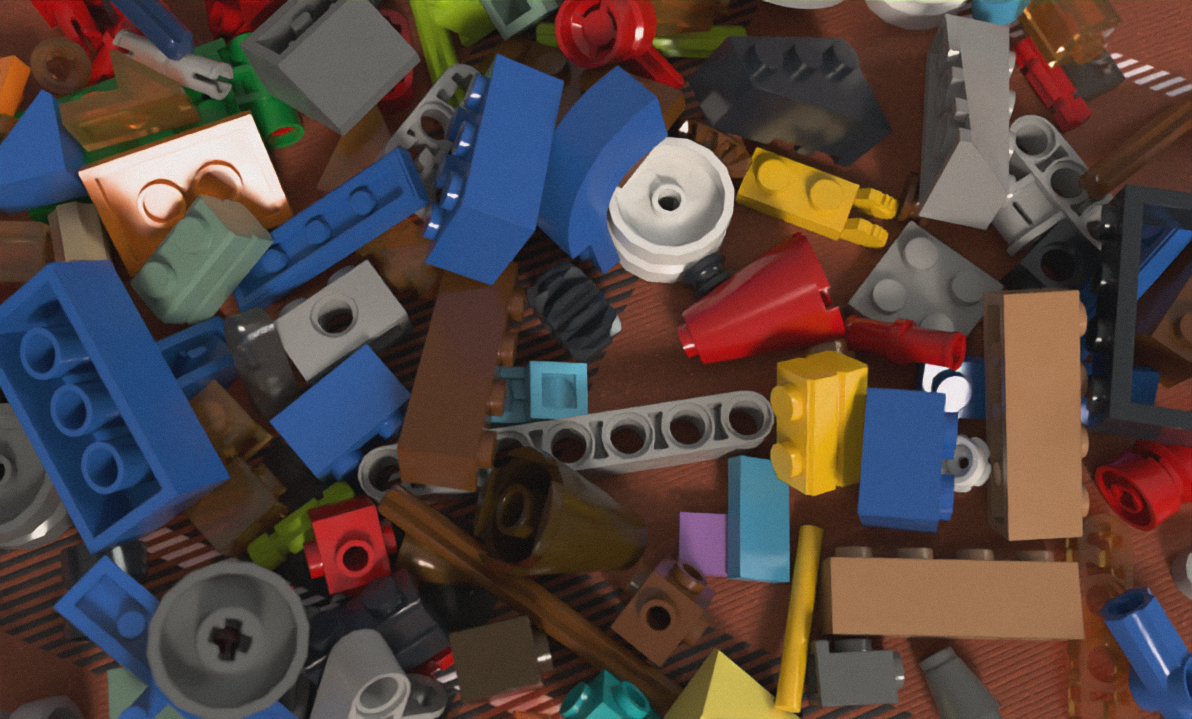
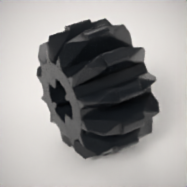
(573, 311)

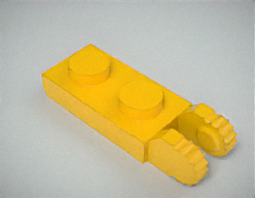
(814, 199)

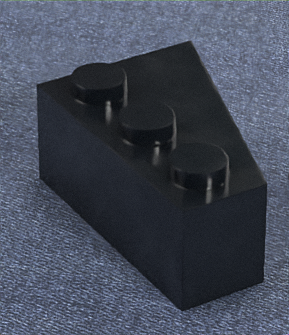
(791, 92)

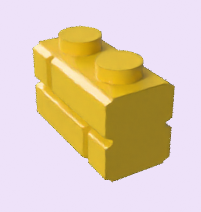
(819, 421)

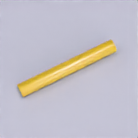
(799, 619)

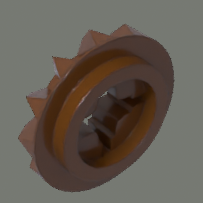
(724, 145)

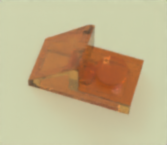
(139, 107)

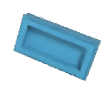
(757, 522)

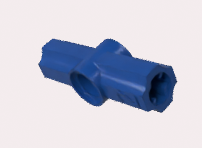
(1158, 657)

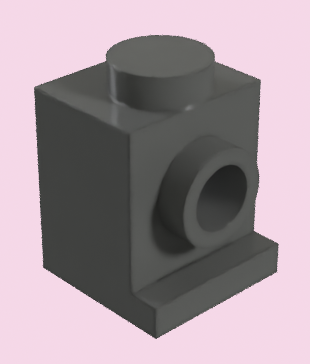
(852, 674)

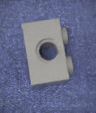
(352, 291)

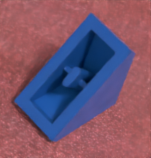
(39, 160)
(199, 357)

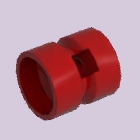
(604, 30)
(1147, 482)

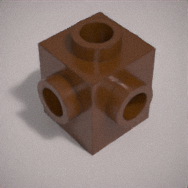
(664, 608)

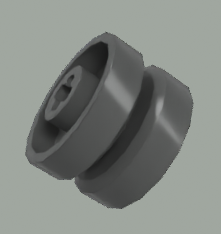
(28, 500)
(269, 649)

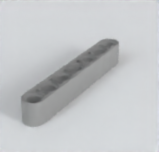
(594, 432)

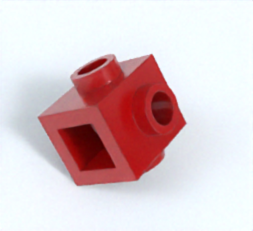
(337, 529)

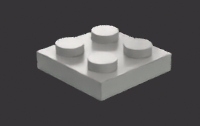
(924, 284)

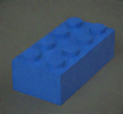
(102, 405)

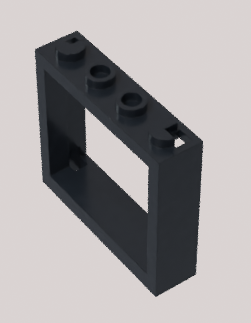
(1112, 330)

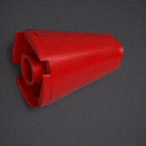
(764, 308)

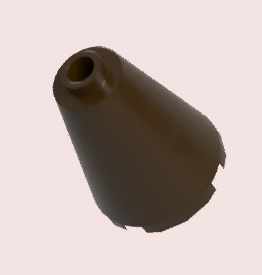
(553, 520)

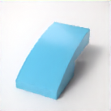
(543, 393)

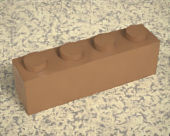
(1035, 412)
(949, 597)

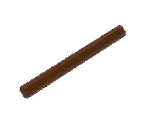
(527, 598)

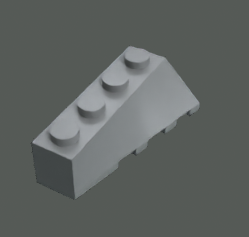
(967, 123)

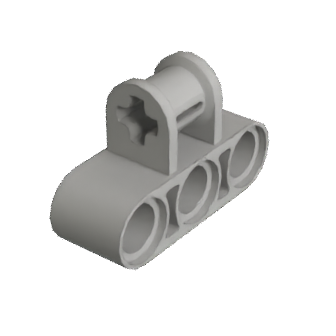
(1035, 205)
(368, 683)

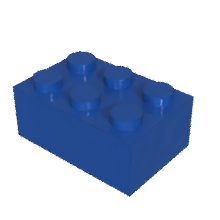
(494, 170)

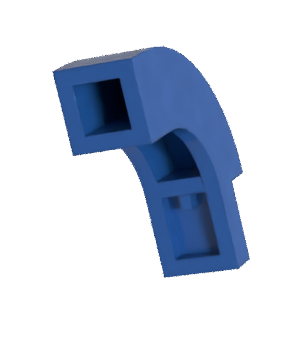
(588, 158)

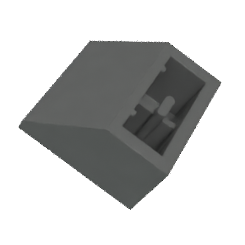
(329, 58)

